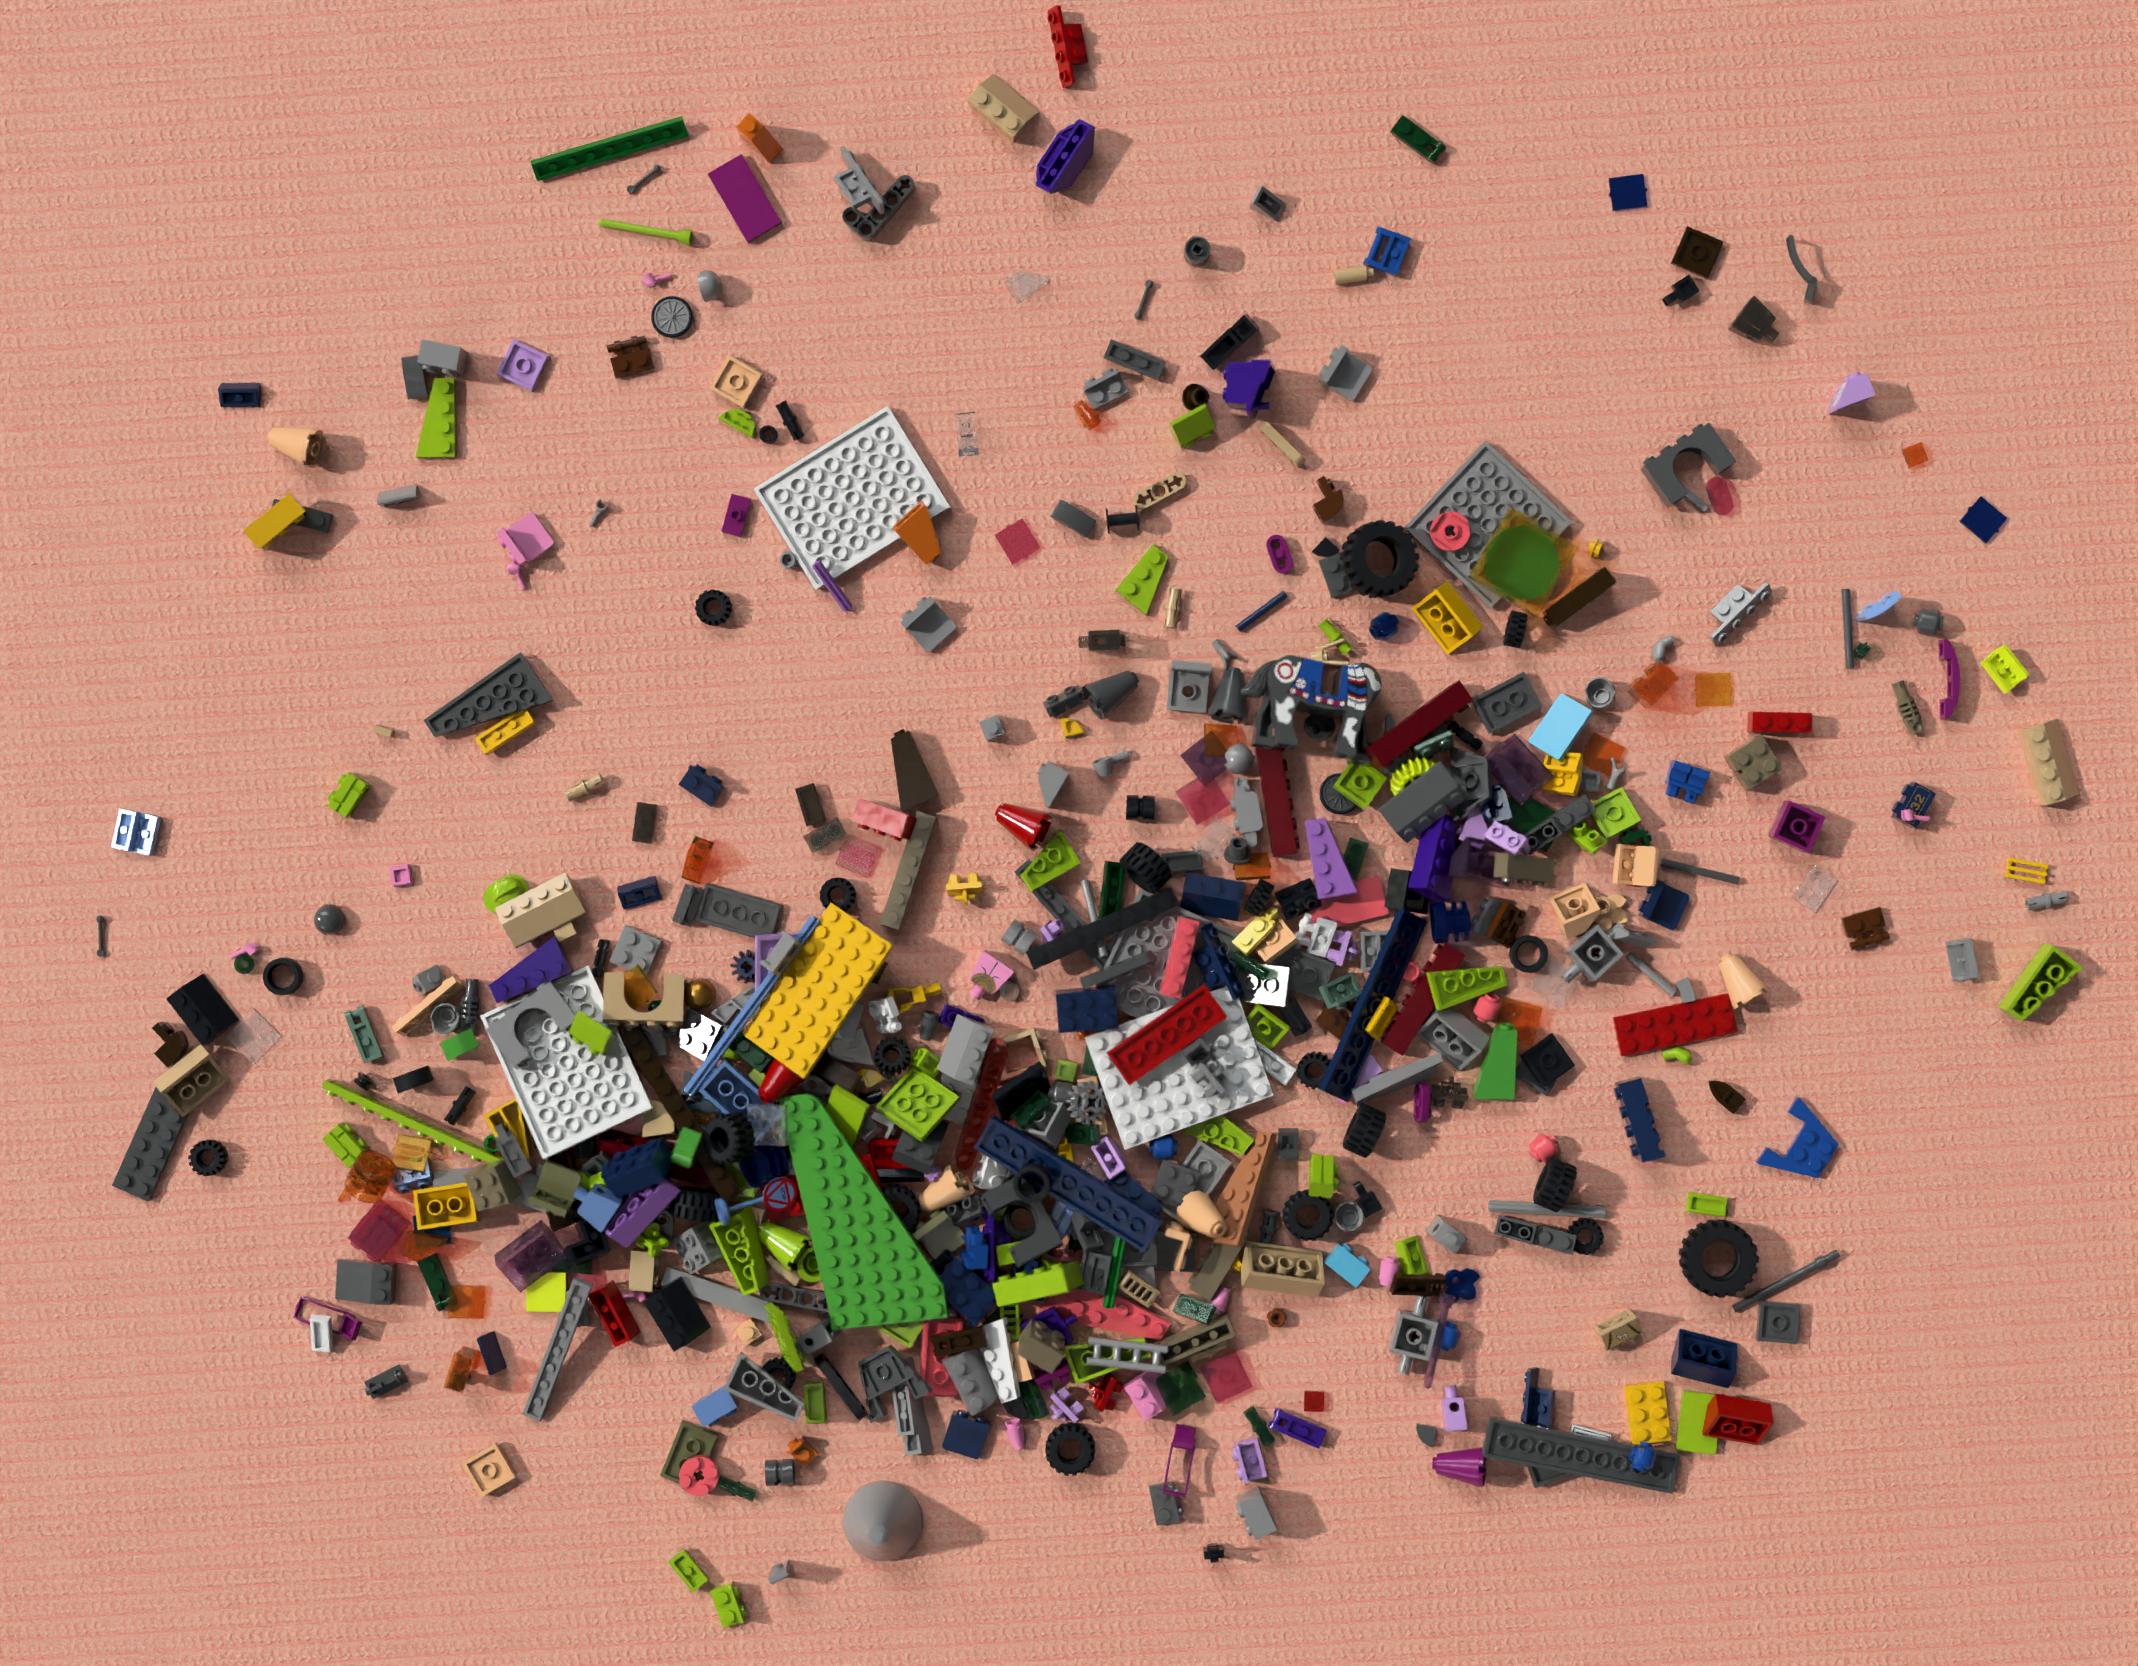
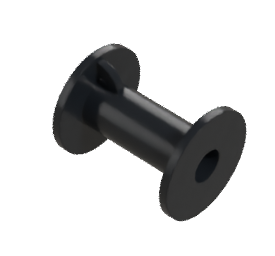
(1122, 519)

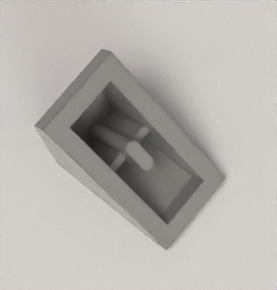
(1267, 203)

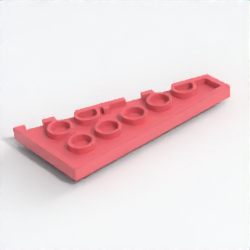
(1124, 1318)

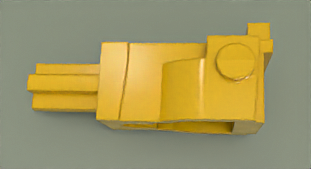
(917, 994)

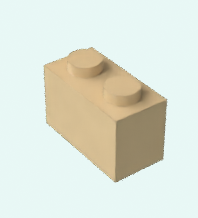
(643, 1271)

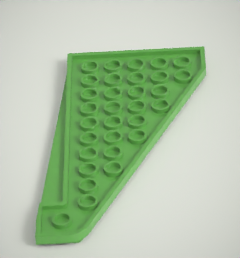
(861, 1246)

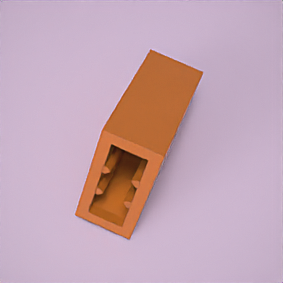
(758, 138)
(919, 533)

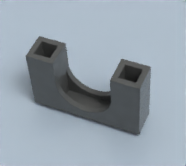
(1703, 442)
(1045, 1236)

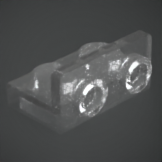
(1213, 839)

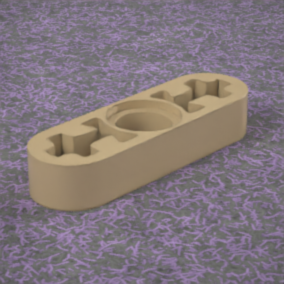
(1281, 444)
(1175, 488)

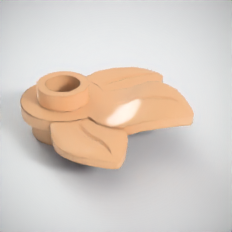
(1612, 911)

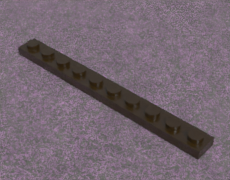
(677, 1110)

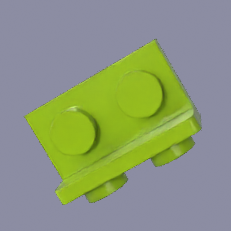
(728, 1604)

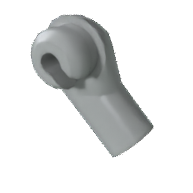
(1659, 648)

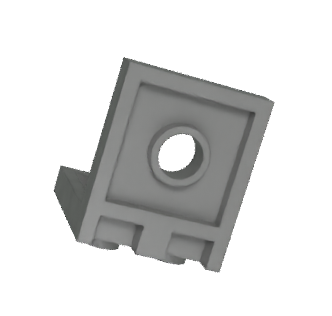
(1188, 674)

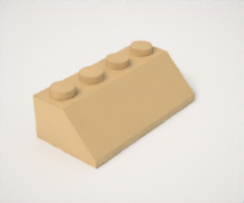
(2048, 762)
(541, 910)
(1282, 1269)

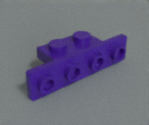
(995, 1235)

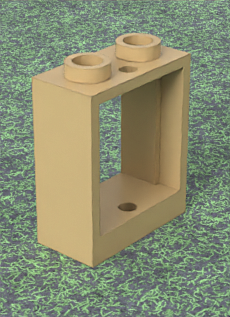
(1036, 1038)

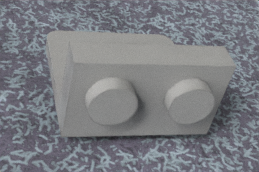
(1345, 373)
(928, 624)

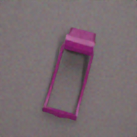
(349, 1325)
(1182, 1439)

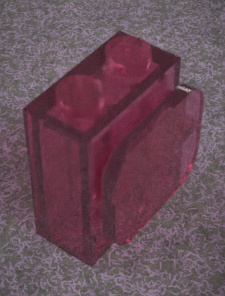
(378, 1231)

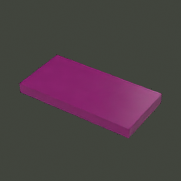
(744, 198)

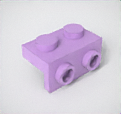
(1507, 839)
(1250, 1460)

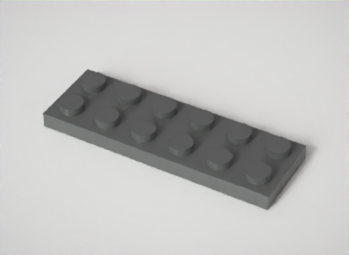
(150, 1148)

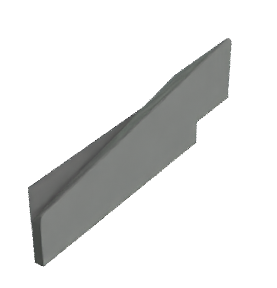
(1396, 1079)
(911, 1418)

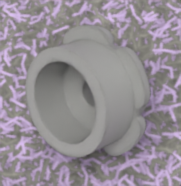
(784, 560)

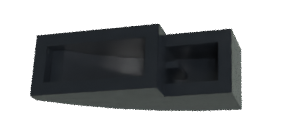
(1230, 341)

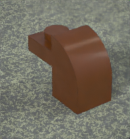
(1331, 504)

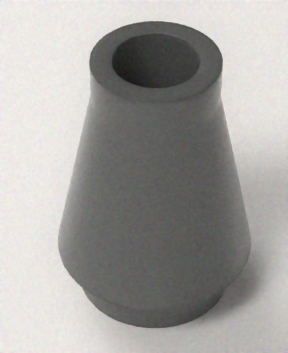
(928, 1024)

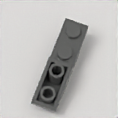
(1559, 822)
(1536, 1234)

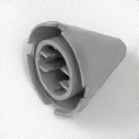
(882, 1520)

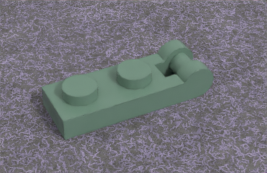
(364, 1034)

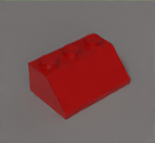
(1737, 1419)

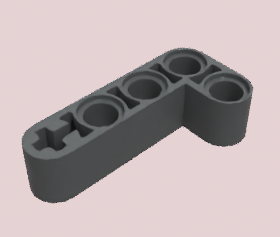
(889, 210)

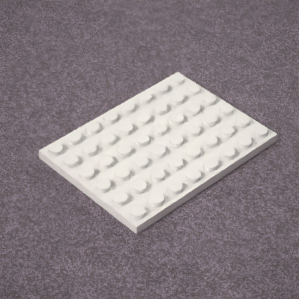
(849, 496)
(565, 1087)
(1168, 1095)

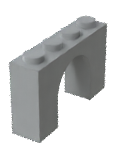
(505, 1030)

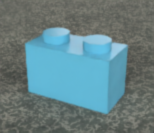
(1347, 1264)

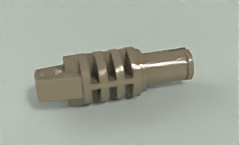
(1908, 709)

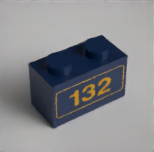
(1915, 798)

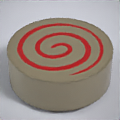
(1009, 991)

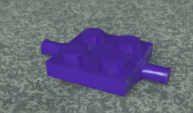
(1055, 1321)

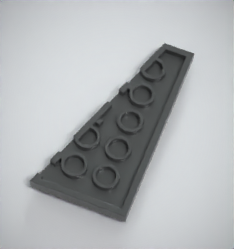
(499, 694)

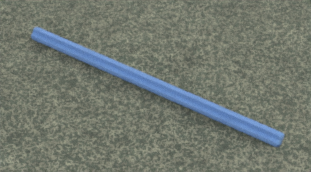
(744, 1016)

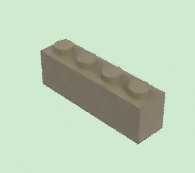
(1213, 1269)
(1196, 1339)

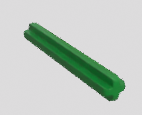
(1118, 1255)

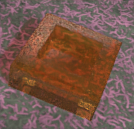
(1914, 455)

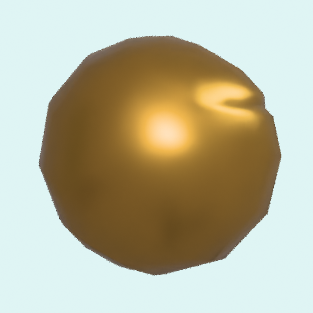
(699, 994)

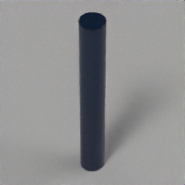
(1261, 611)

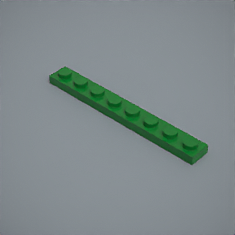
(609, 148)

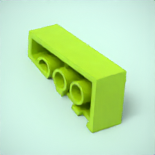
(2038, 981)
(742, 1250)
(1037, 1284)
(1078, 1354)

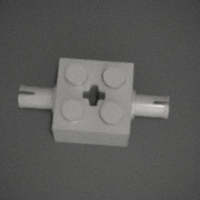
(1580, 954)
(1420, 1345)

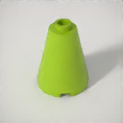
(783, 1243)

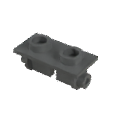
(1055, 704)
(687, 905)
(385, 1381)

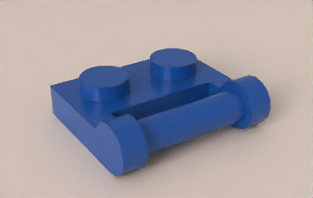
(1393, 253)

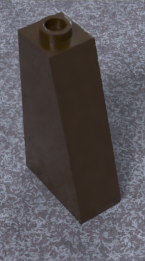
(1578, 597)
(911, 773)
(837, 1073)

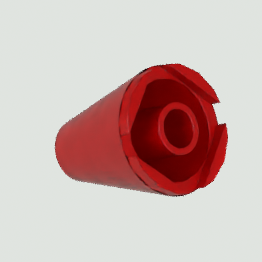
(1024, 824)
(778, 1082)

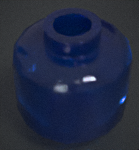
(1384, 626)

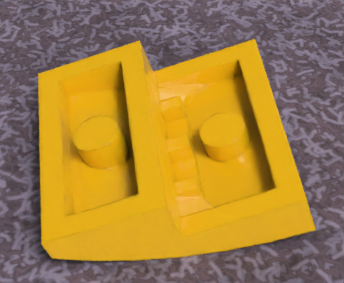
(1566, 774)

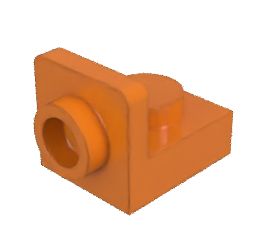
(802, 1451)

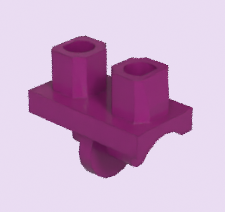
(1045, 1378)

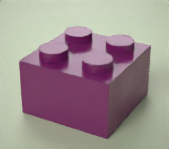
(1796, 826)

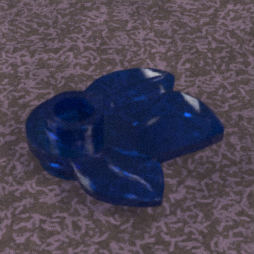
(1463, 1286)

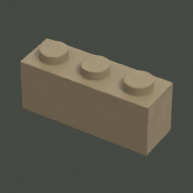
(1523, 869)

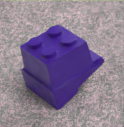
(1247, 385)

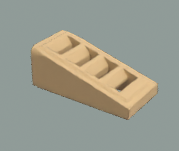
(1134, 1294)

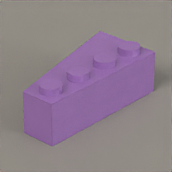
(1329, 865)
(639, 1211)

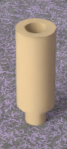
(1352, 275)
(792, 1277)

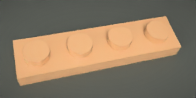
(424, 1009)

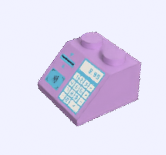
(1851, 392)

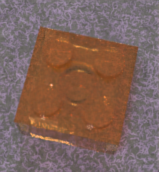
(1653, 684)

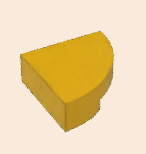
(1071, 727)
(870, 1077)

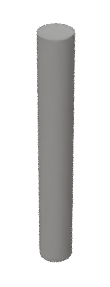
(1651, 974)

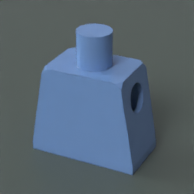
(597, 1205)

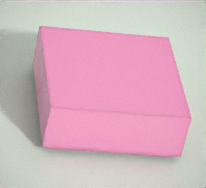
(401, 875)

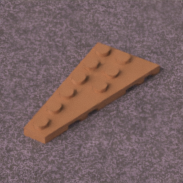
(1242, 1191)

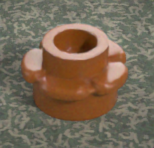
(1271, 1317)

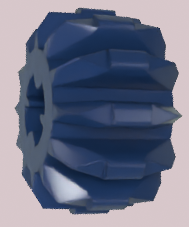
(742, 971)

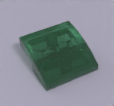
(1180, 1388)

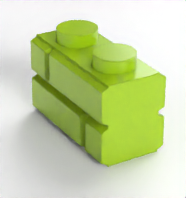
(348, 795)
(345, 1143)
(1322, 1176)

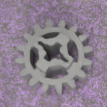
(1086, 1102)

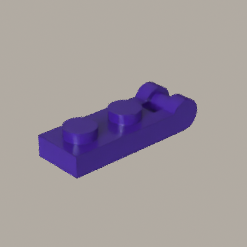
(1298, 1428)

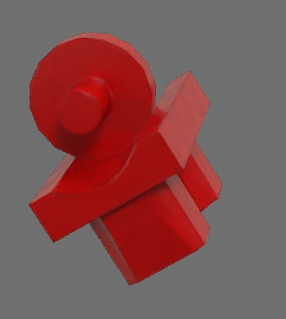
(1103, 1390)

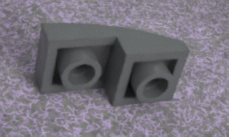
(414, 377)
(1073, 518)

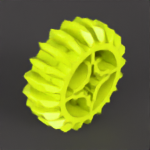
(1408, 773)

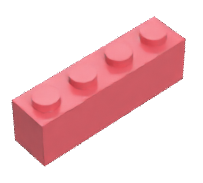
(1179, 957)

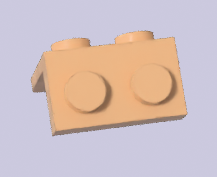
(1635, 865)
(1176, 1231)

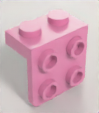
(525, 539)

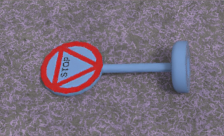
(777, 1195)

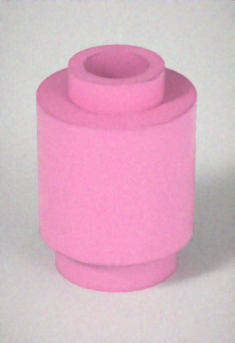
(1387, 1270)

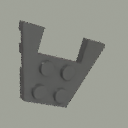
(885, 1371)

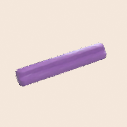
(832, 586)

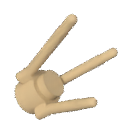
(1321, 656)

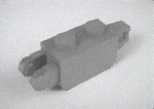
(1247, 810)

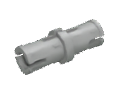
(2046, 900)

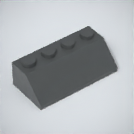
(1424, 801)

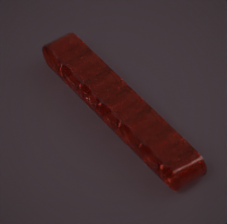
(981, 1094)

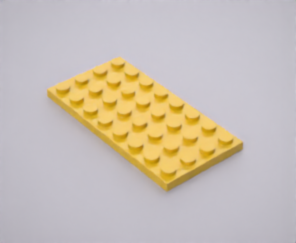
(818, 991)

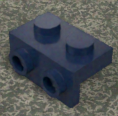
(1498, 807)

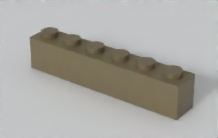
(908, 871)

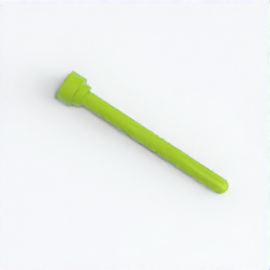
(684, 236)

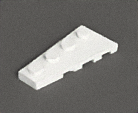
(1000, 1360)

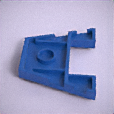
(1809, 1149)

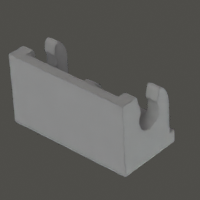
(782, 954)
(1962, 959)

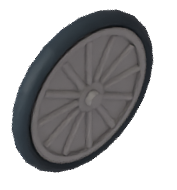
(671, 316)

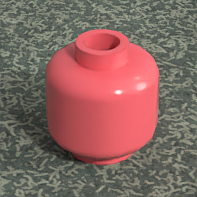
(1487, 1007)
(1543, 1148)

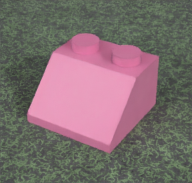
(1145, 1394)

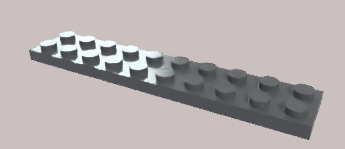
(1575, 1454)

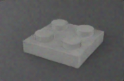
(635, 948)

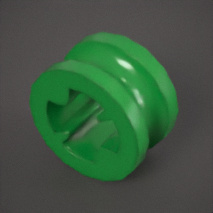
(486, 1144)

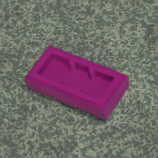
(736, 515)

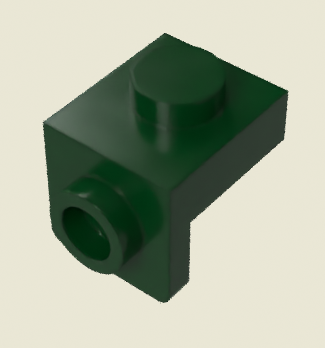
(1631, 835)

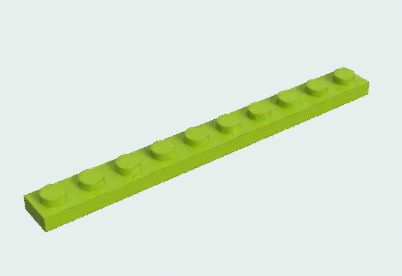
(405, 1121)

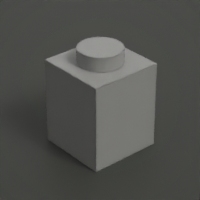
(992, 727)

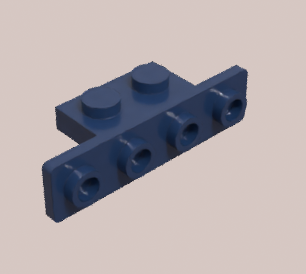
(1215, 963)
(1537, 1401)

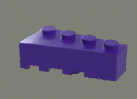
(1432, 860)
(539, 967)

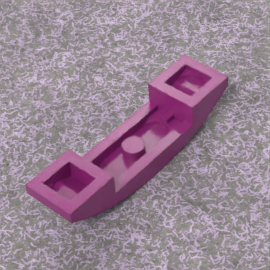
(1947, 653)

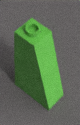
(1498, 1066)

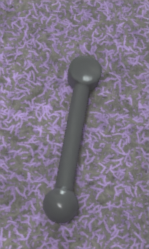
(631, 189)
(1149, 284)
(100, 952)

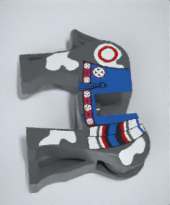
(1295, 685)

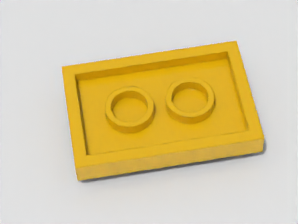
(1647, 1412)

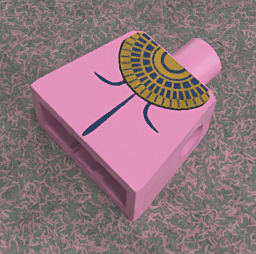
(989, 975)

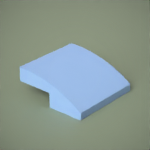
(1876, 608)
(136, 832)

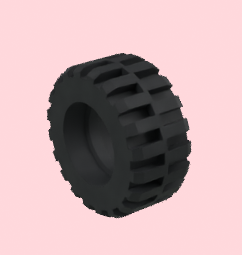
(1403, 554)
(1740, 1273)

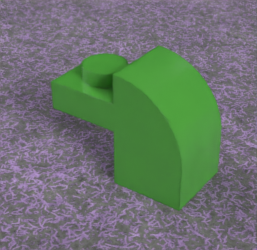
(459, 1044)
(686, 1148)

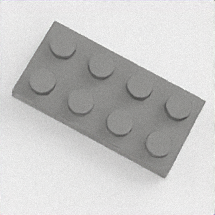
(1211, 1168)

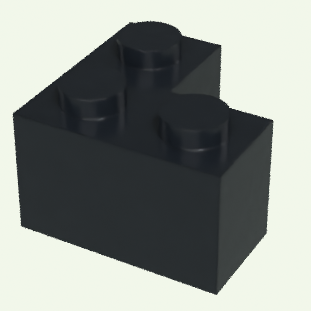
(590, 1247)

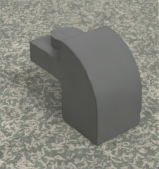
(1086, 1232)

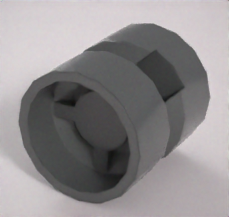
(1196, 251)
(779, 1472)

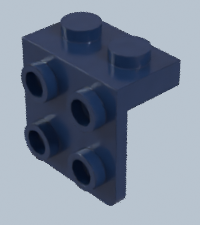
(1663, 905)
(966, 1434)

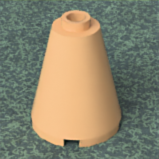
(300, 444)
(1740, 981)
(948, 1189)
(1201, 1215)

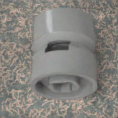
(1019, 937)

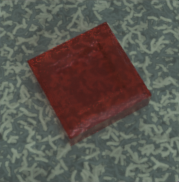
(1314, 1401)

